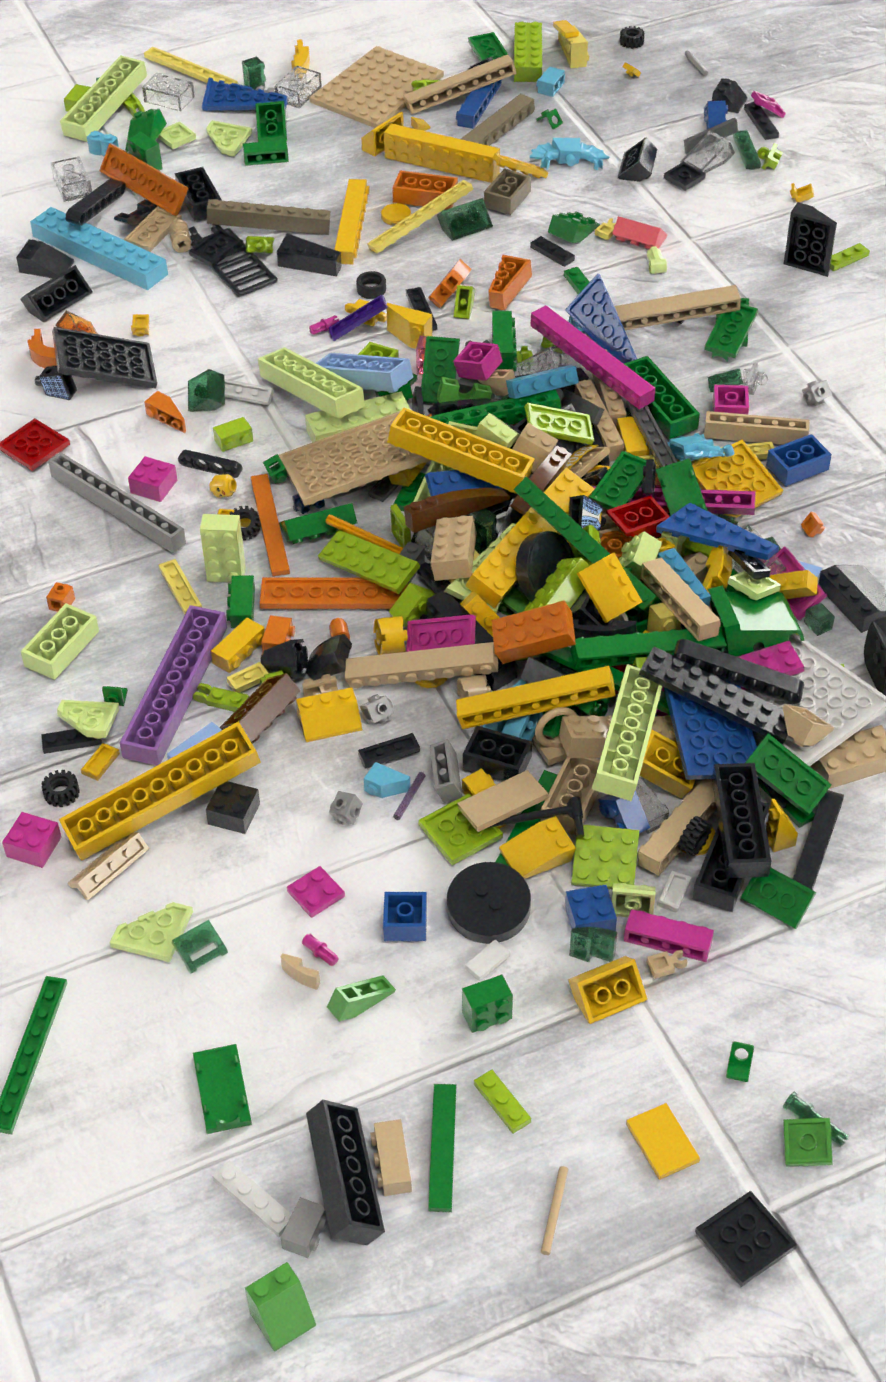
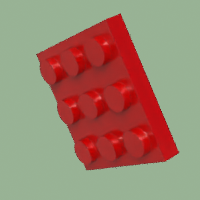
(33, 444)

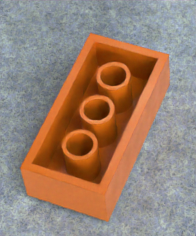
(420, 188)
(533, 632)

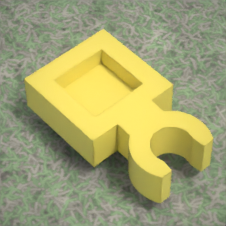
(605, 230)

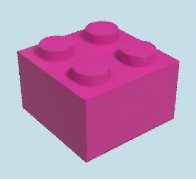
(478, 360)
(731, 399)
(152, 479)
(31, 839)

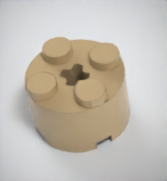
(472, 686)

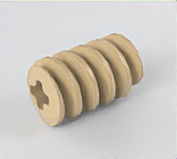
(180, 236)

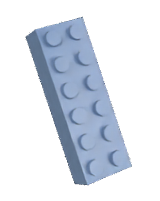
(370, 371)

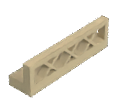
(109, 865)

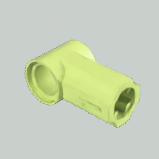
(657, 263)

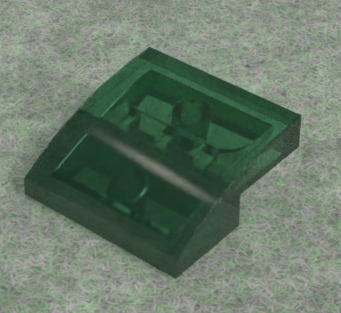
(593, 942)

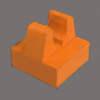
(812, 525)

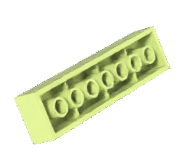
(103, 98)
(311, 382)
(627, 735)

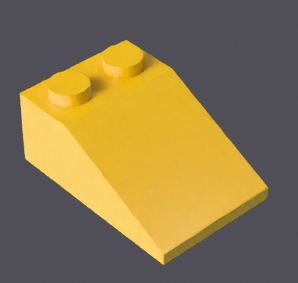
(408, 324)
(539, 848)

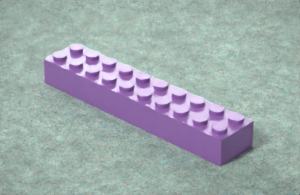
(173, 686)

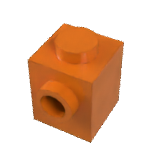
(59, 596)

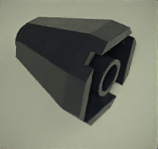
(288, 657)

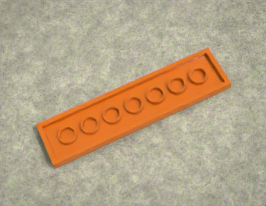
(144, 179)
(324, 593)

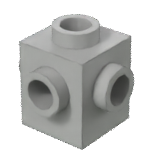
(816, 392)
(377, 709)
(345, 808)

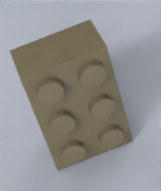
(507, 191)

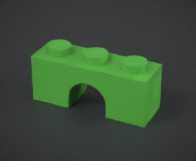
(449, 391)

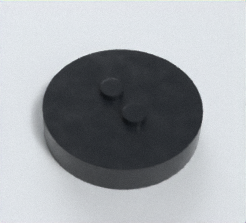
(538, 560)
(488, 902)

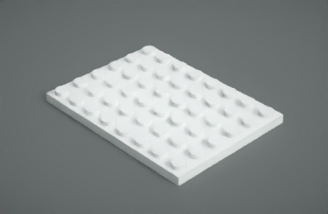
(831, 695)

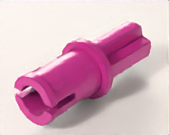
(323, 325)
(320, 949)

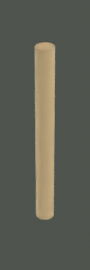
(554, 1210)

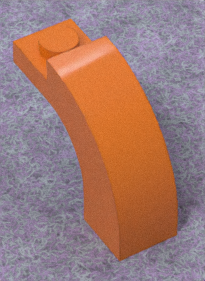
(41, 354)

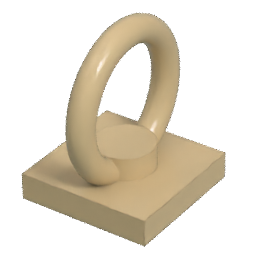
(548, 747)

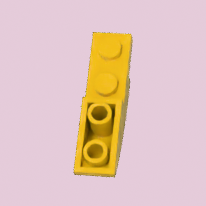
(302, 55)
(719, 568)

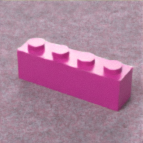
(668, 935)

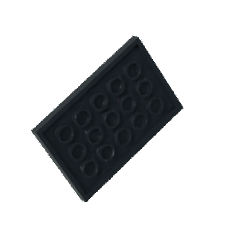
(104, 358)

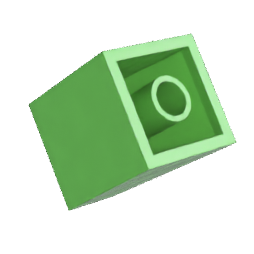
(280, 1306)

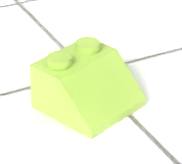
(496, 431)
(632, 897)

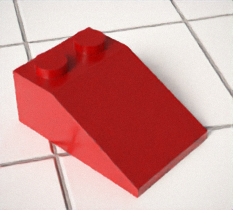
(638, 517)

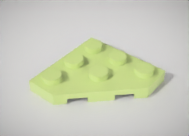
(228, 137)
(89, 717)
(153, 932)

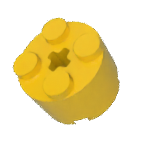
(389, 635)

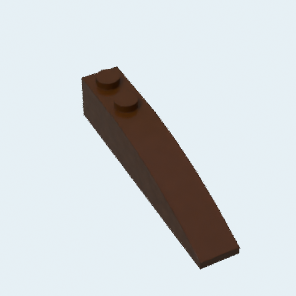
(545, 475)
(452, 504)

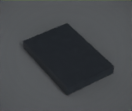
(216, 247)

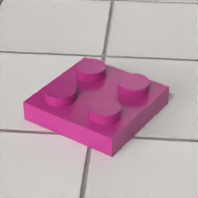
(315, 891)

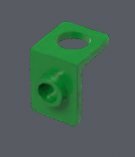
(549, 114)
(114, 694)
(739, 1068)

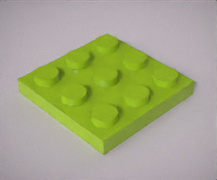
(455, 834)
(605, 856)

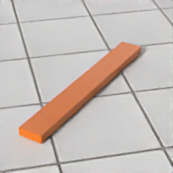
(270, 525)

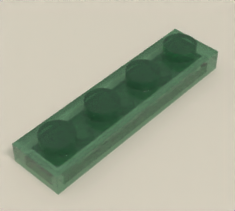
(747, 150)

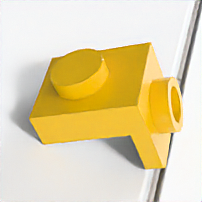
(802, 193)
(140, 324)

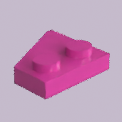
(768, 103)

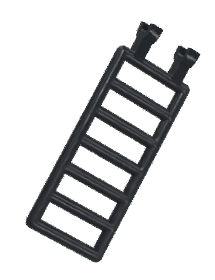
(249, 255)

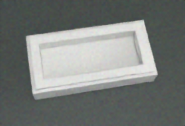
(674, 891)
(487, 960)

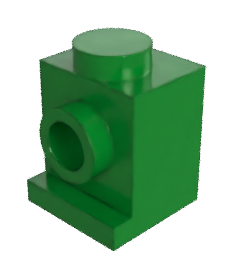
(278, 471)

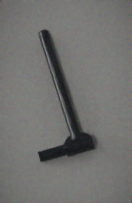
(573, 809)

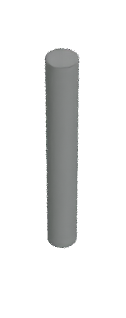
(696, 63)

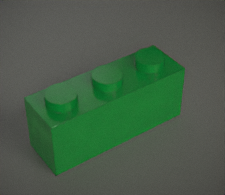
(265, 152)
(241, 599)

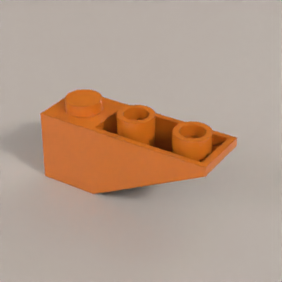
(163, 409)

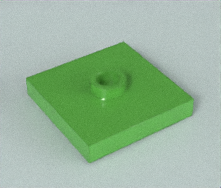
(808, 1142)

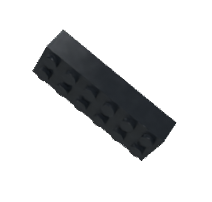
(445, 605)
(741, 820)
(712, 884)
(344, 1173)

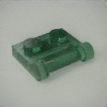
(196, 940)

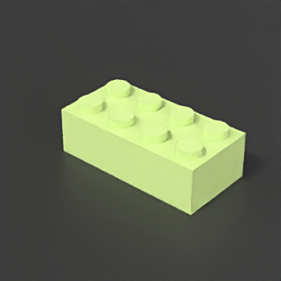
(222, 547)
(60, 641)

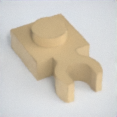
(663, 964)

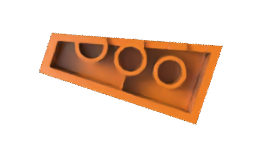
(509, 280)

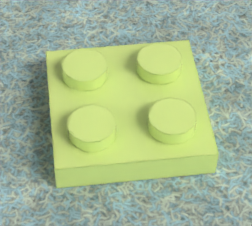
(176, 135)
(753, 588)

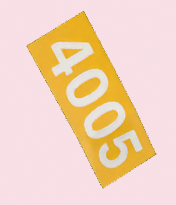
(577, 455)

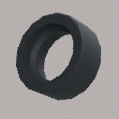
(371, 277)

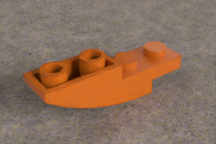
(449, 283)

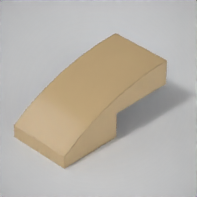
(294, 968)

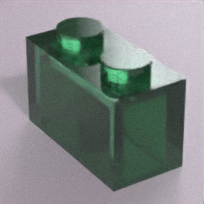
(253, 72)

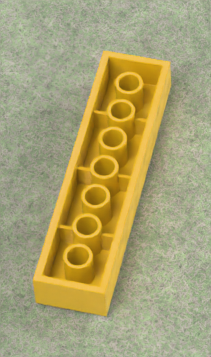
(441, 153)
(459, 450)

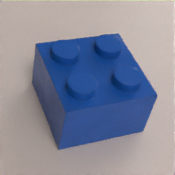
(590, 908)
(405, 916)

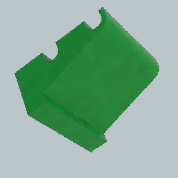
(753, 621)

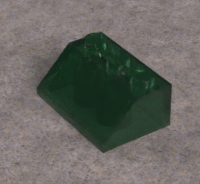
(465, 219)

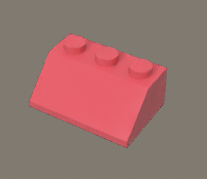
(638, 233)

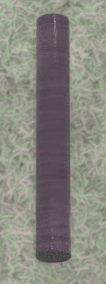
(409, 796)

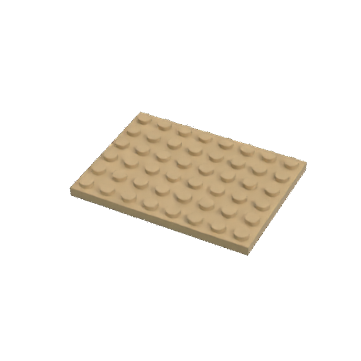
(373, 86)
(346, 461)

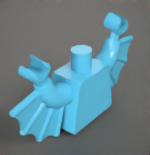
(568, 152)
(697, 447)

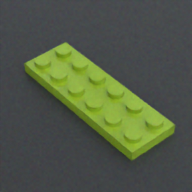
(369, 561)

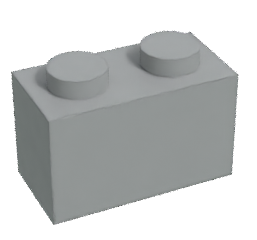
(304, 1228)

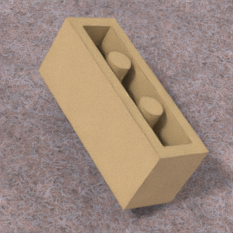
(391, 1157)

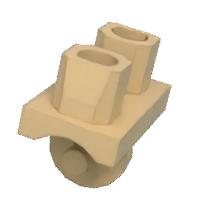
(320, 686)

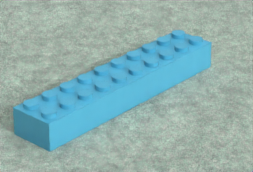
(100, 249)

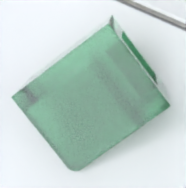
(819, 619)

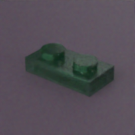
(732, 377)

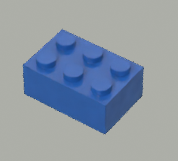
(798, 460)

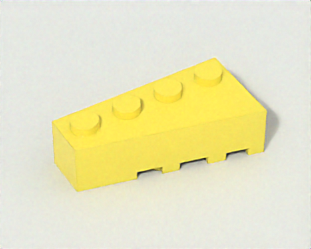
(575, 50)

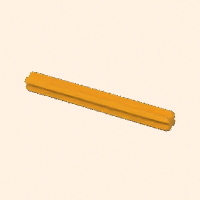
(358, 532)

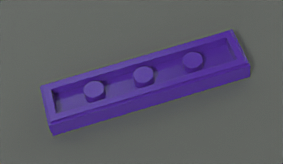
(358, 317)

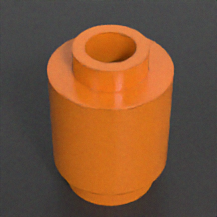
(338, 626)

